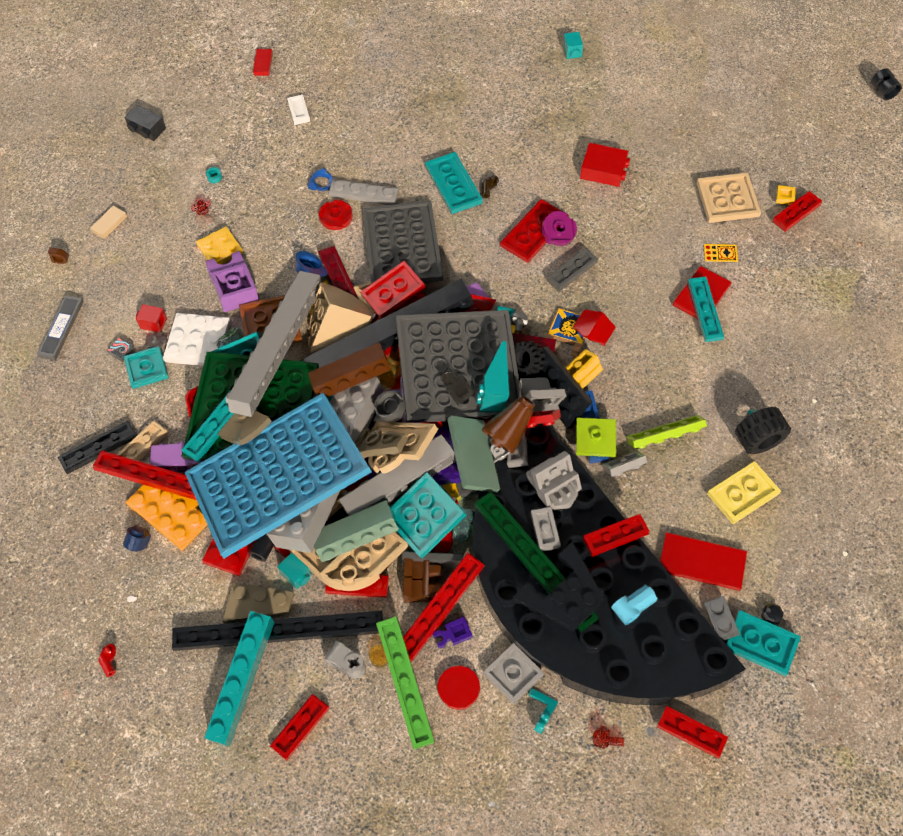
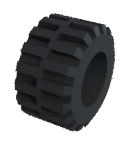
(762, 430)

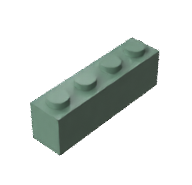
(355, 531)

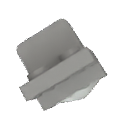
(541, 393)
(556, 481)

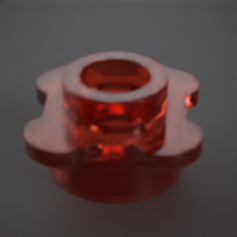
(201, 206)

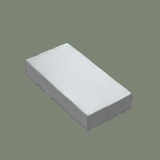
(298, 109)

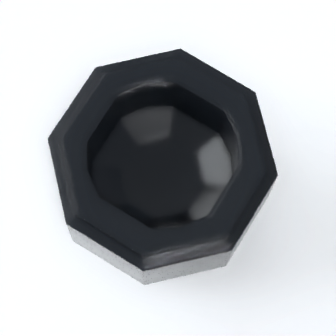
(772, 613)

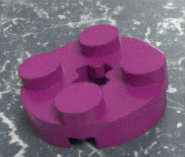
(555, 237)

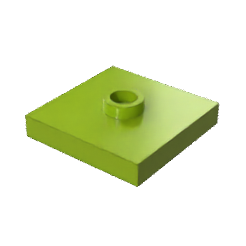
(596, 437)

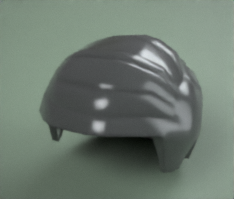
(390, 406)

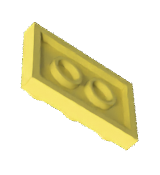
(743, 492)

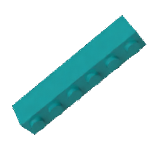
(239, 679)

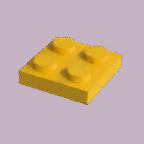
(219, 246)

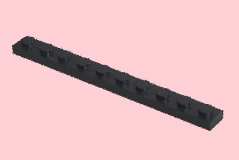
(283, 630)

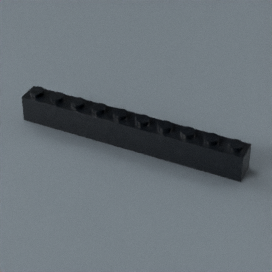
(448, 299)

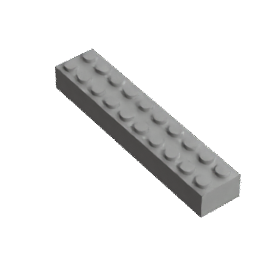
(355, 412)

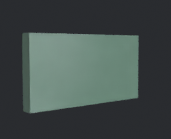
(473, 454)

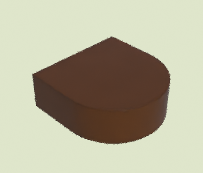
(58, 255)

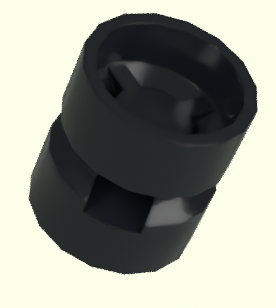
(886, 84)

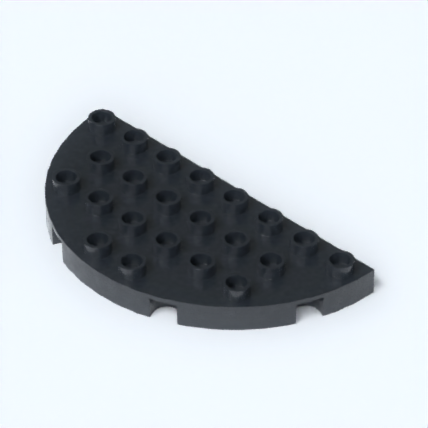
(652, 659)

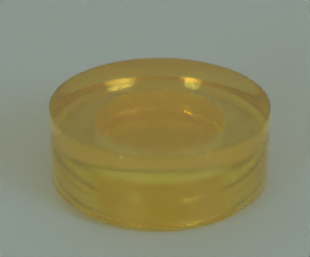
(378, 657)

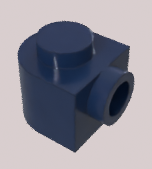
(136, 538)

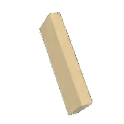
(143, 441)

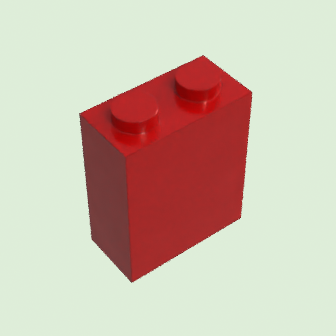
(605, 164)

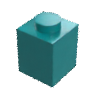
(573, 45)
(294, 571)

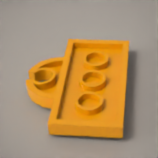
(169, 514)

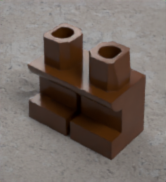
(417, 580)

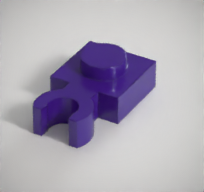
(456, 632)

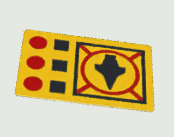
(720, 253)

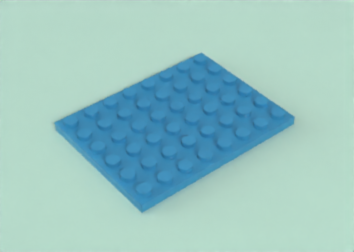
(275, 475)

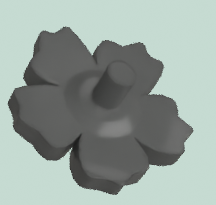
(155, 340)

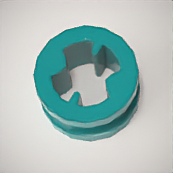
(211, 171)

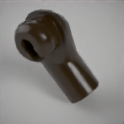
(489, 184)

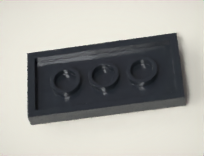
(576, 399)

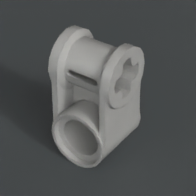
(343, 658)

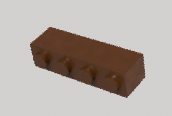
(349, 371)

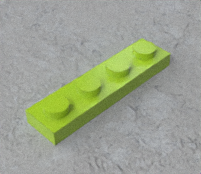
(660, 433)

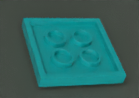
(426, 515)

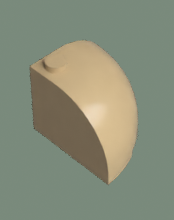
(335, 317)

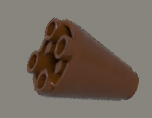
(510, 424)

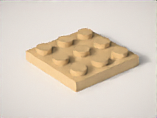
(728, 197)

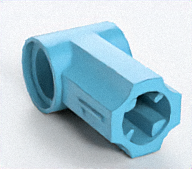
(630, 607)

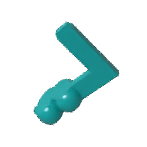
(551, 705)

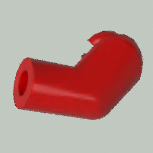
(106, 659)

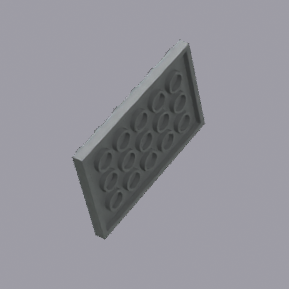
(400, 235)

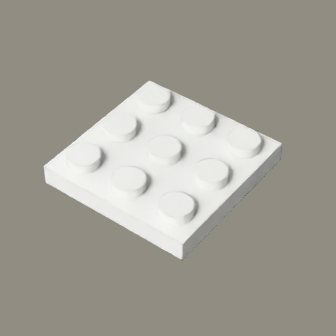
(193, 337)

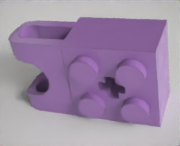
(232, 282)

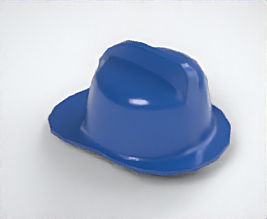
(309, 263)

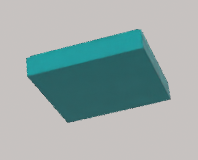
(145, 367)

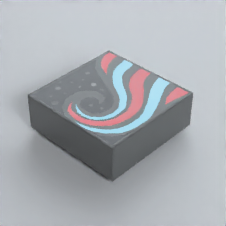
(119, 349)

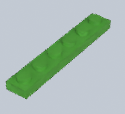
(405, 683)

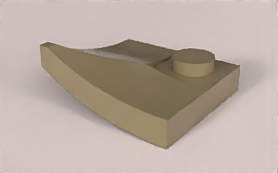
(243, 428)

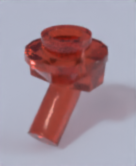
(602, 738)

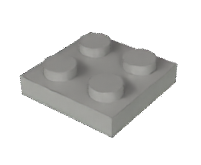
(513, 673)

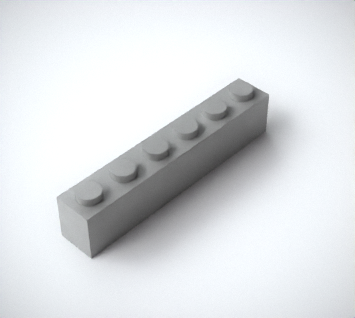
(398, 481)

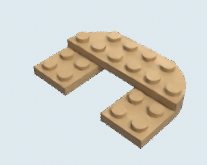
(357, 567)

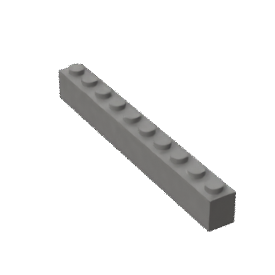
(273, 345)

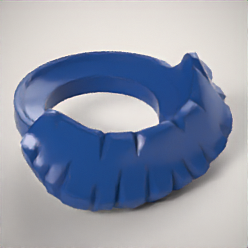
(319, 173)

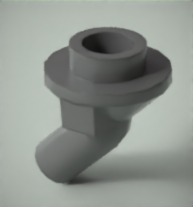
(520, 320)

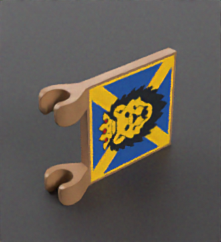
(563, 330)

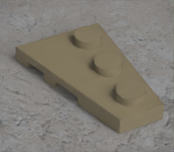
(380, 443)
(256, 599)

